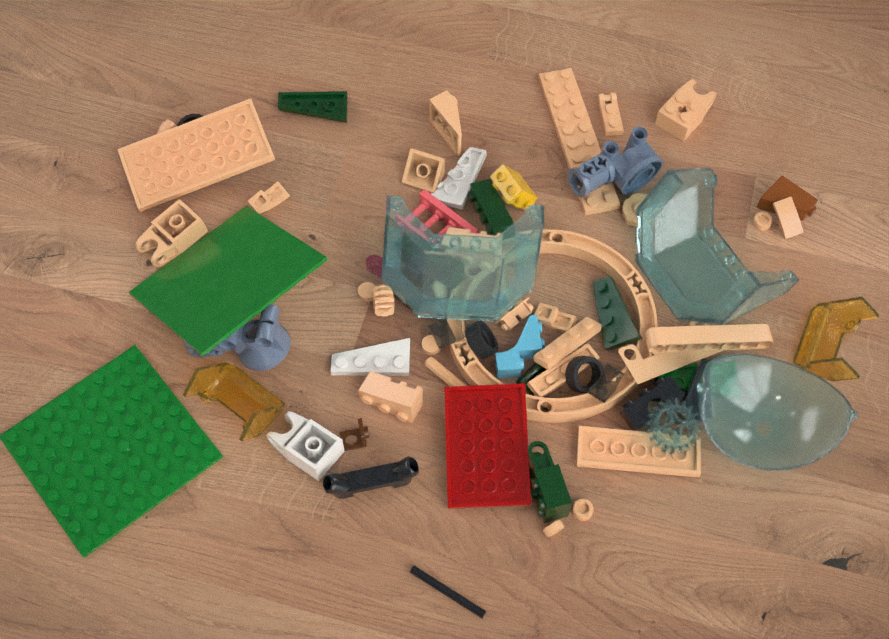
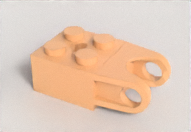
(684, 111)
(172, 233)

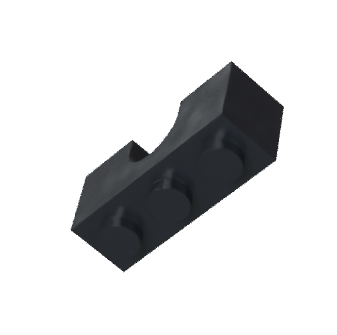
(637, 412)

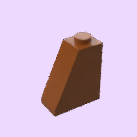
(783, 189)

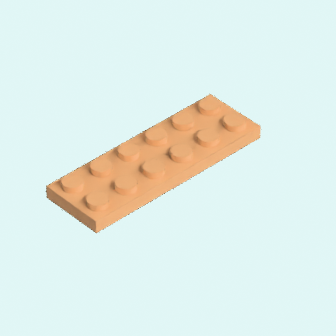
(634, 452)

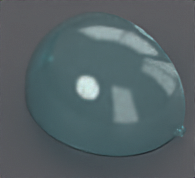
(770, 411)

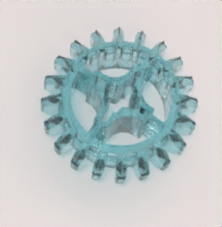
(675, 435)

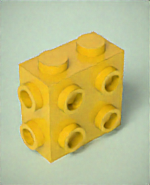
(513, 187)

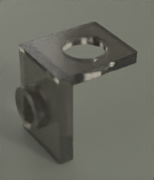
(442, 333)
(603, 387)

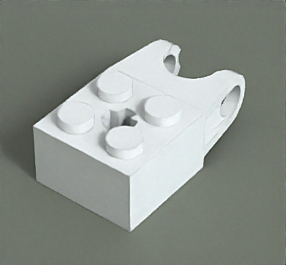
(307, 445)

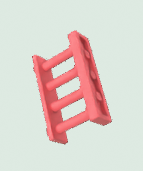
(441, 212)

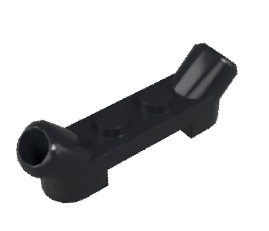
(371, 478)

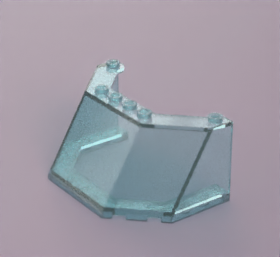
(690, 258)
(459, 273)

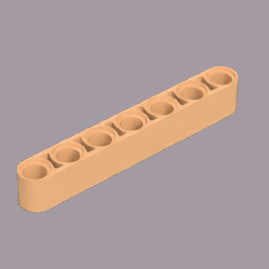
(708, 338)

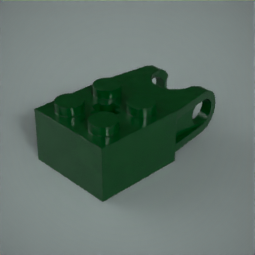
(548, 485)

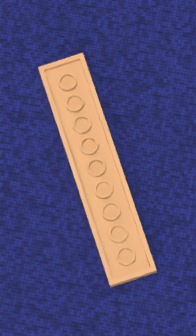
(576, 133)

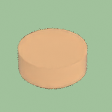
(762, 221)
(365, 291)
(429, 345)
(582, 509)
(553, 528)

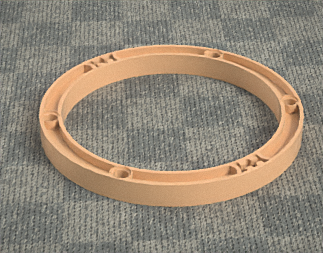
(639, 296)

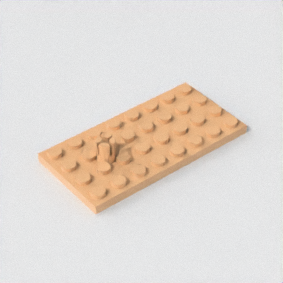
(195, 155)

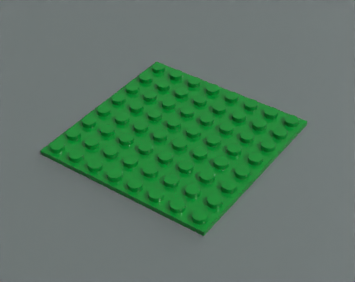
(226, 279)
(110, 449)

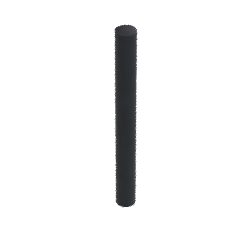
(448, 592)

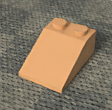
(445, 119)

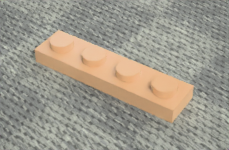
(567, 343)
(555, 376)

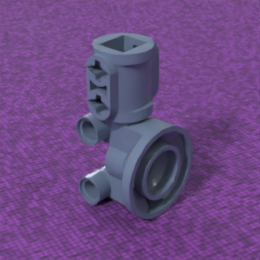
(629, 170)
(258, 343)

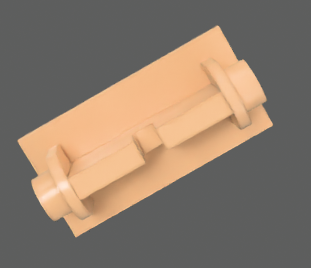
(520, 309)

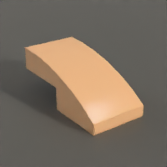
(269, 199)
(788, 218)
(554, 319)

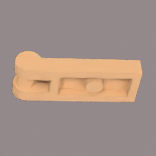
(610, 114)

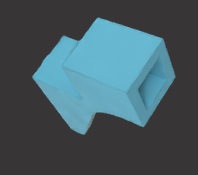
(511, 362)

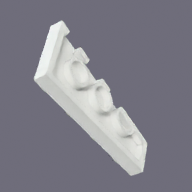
(455, 188)
(384, 359)

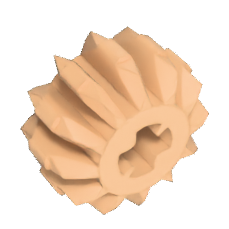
(383, 300)

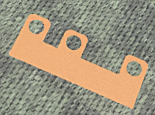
(660, 363)

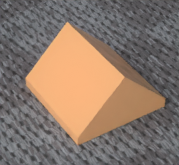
(423, 170)

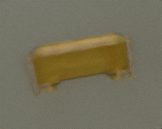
(824, 335)
(239, 394)

